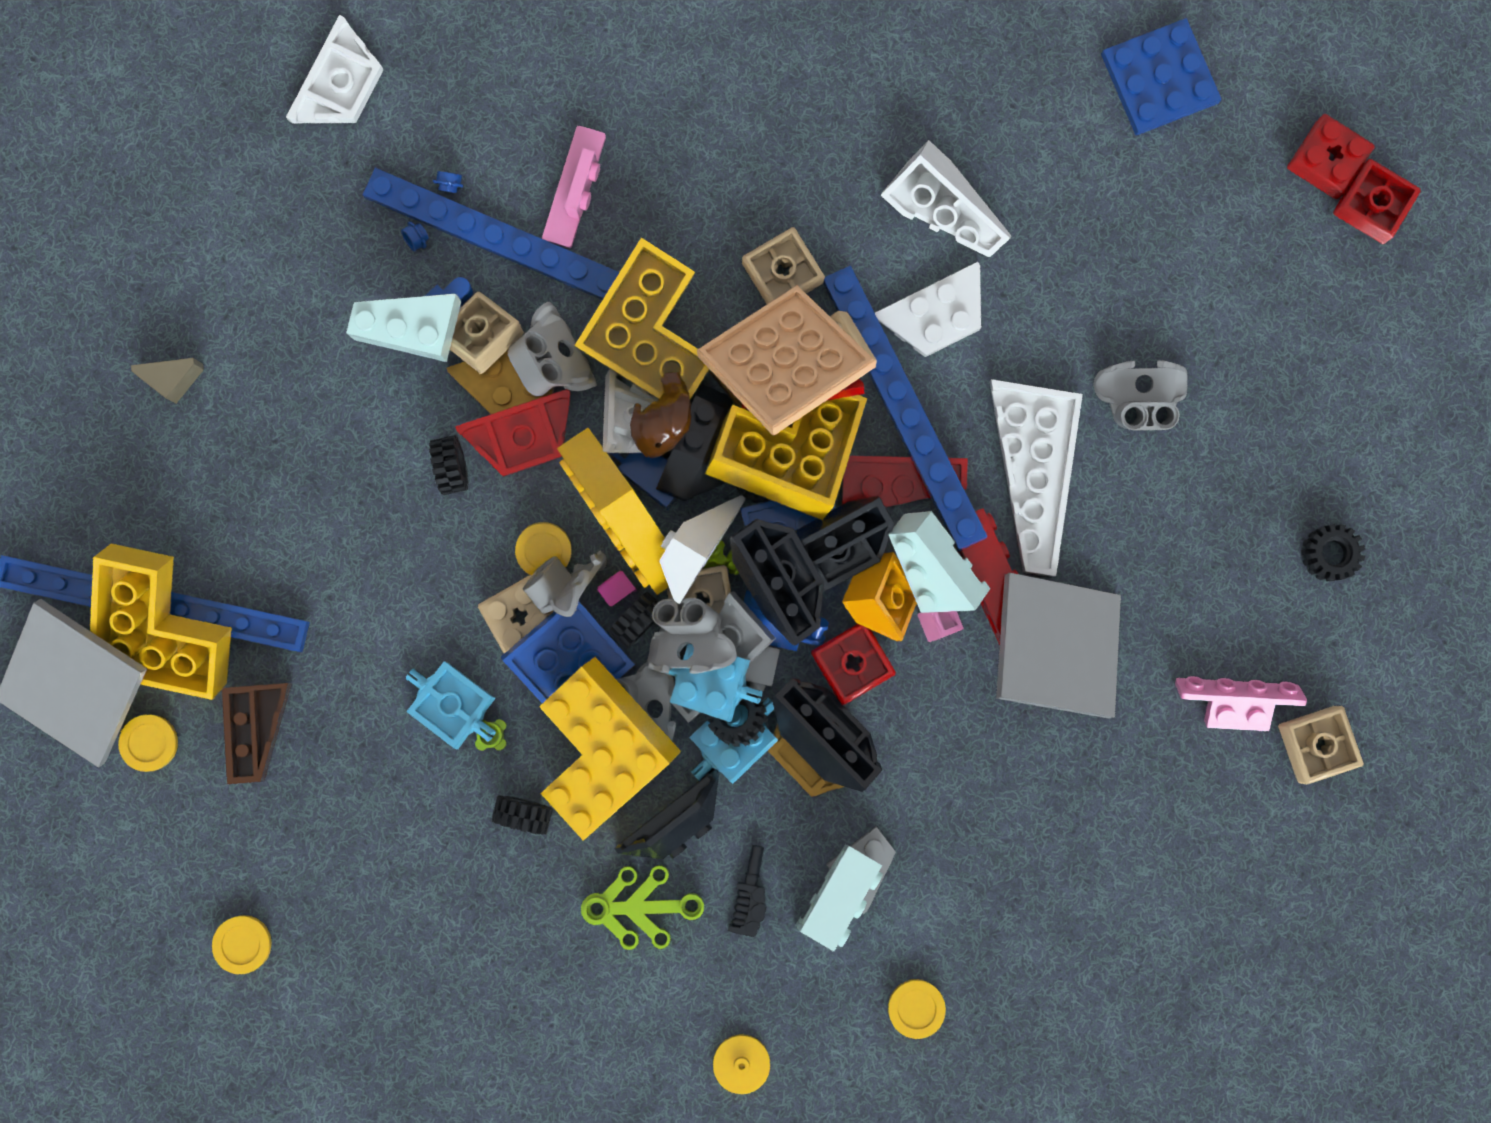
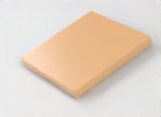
(785, 359)

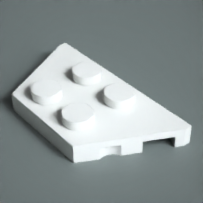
(338, 80)
(938, 312)
(618, 412)

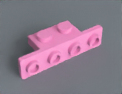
(574, 187)
(1240, 703)

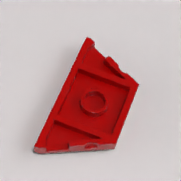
(521, 434)

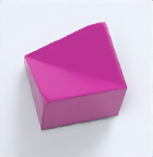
(616, 588)

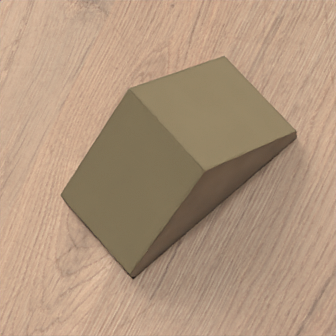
(170, 377)

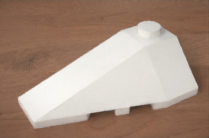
(941, 196)
(693, 544)

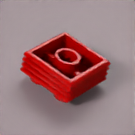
(1312, 158)
(1394, 201)
(845, 682)

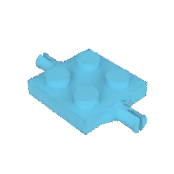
(713, 691)
(450, 705)
(726, 758)

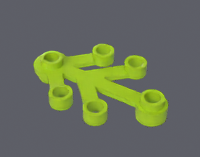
(636, 907)

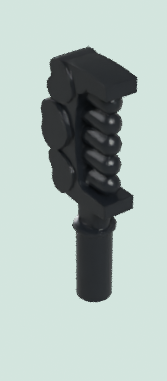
(751, 898)

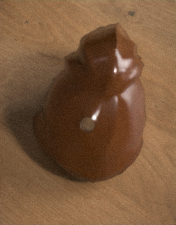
(663, 421)

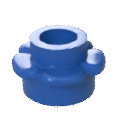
(448, 181)
(415, 236)

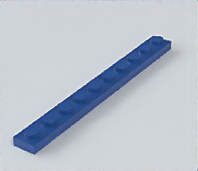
(489, 234)
(908, 414)
(77, 588)

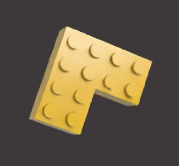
(630, 320)
(797, 465)
(615, 507)
(134, 616)
(617, 744)

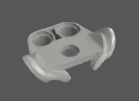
(540, 361)
(1118, 388)
(557, 589)
(710, 646)
(652, 685)

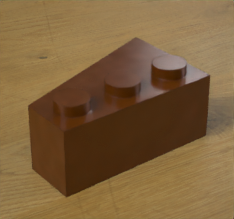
(251, 729)

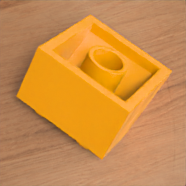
(881, 598)

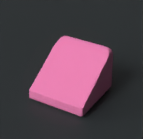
(940, 624)

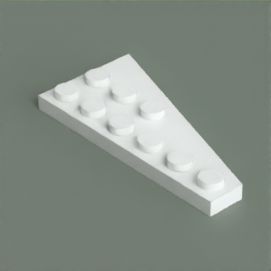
(1037, 450)

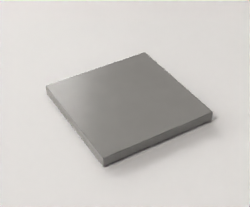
(1058, 646)
(70, 683)

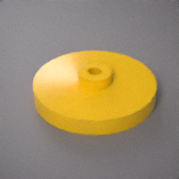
(540, 543)
(148, 743)
(241, 944)
(916, 1009)
(741, 1064)

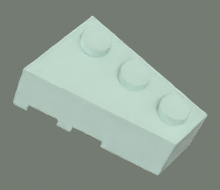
(407, 324)
(933, 566)
(840, 898)

